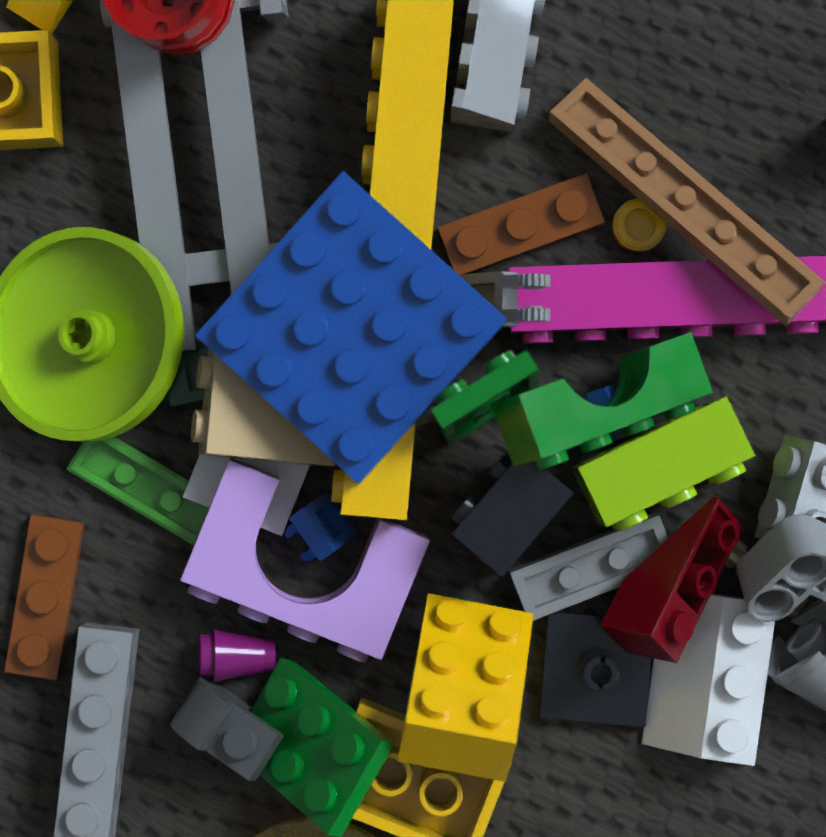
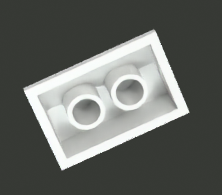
(716, 691)

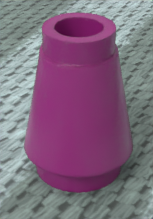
(234, 655)

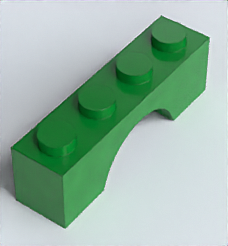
(555, 418)

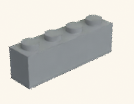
(96, 731)

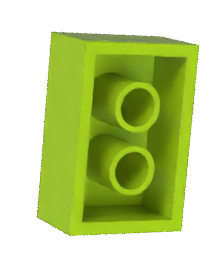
(664, 464)

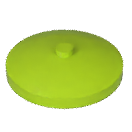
(87, 334)

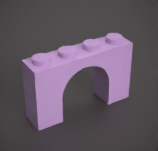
(355, 615)

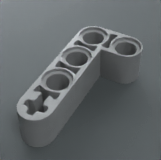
(784, 568)

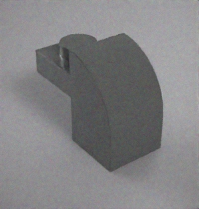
(225, 728)

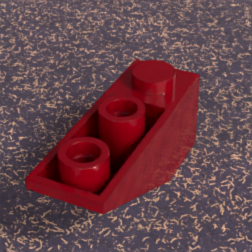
(670, 588)

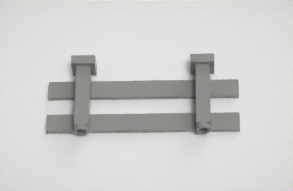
(233, 150)

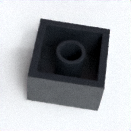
(508, 512)

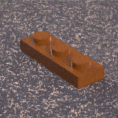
(521, 225)
(44, 597)

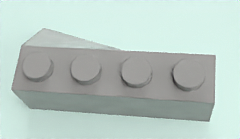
(493, 63)

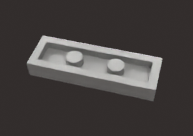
(585, 567)

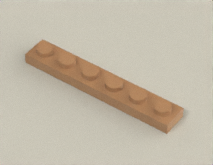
(686, 202)

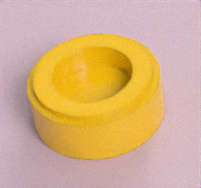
(637, 226)

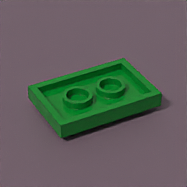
(469, 407)
(325, 751)

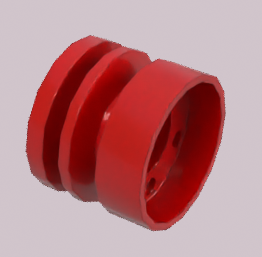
(172, 28)

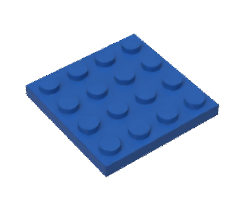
(351, 327)

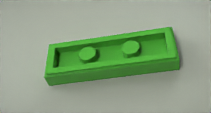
(140, 485)

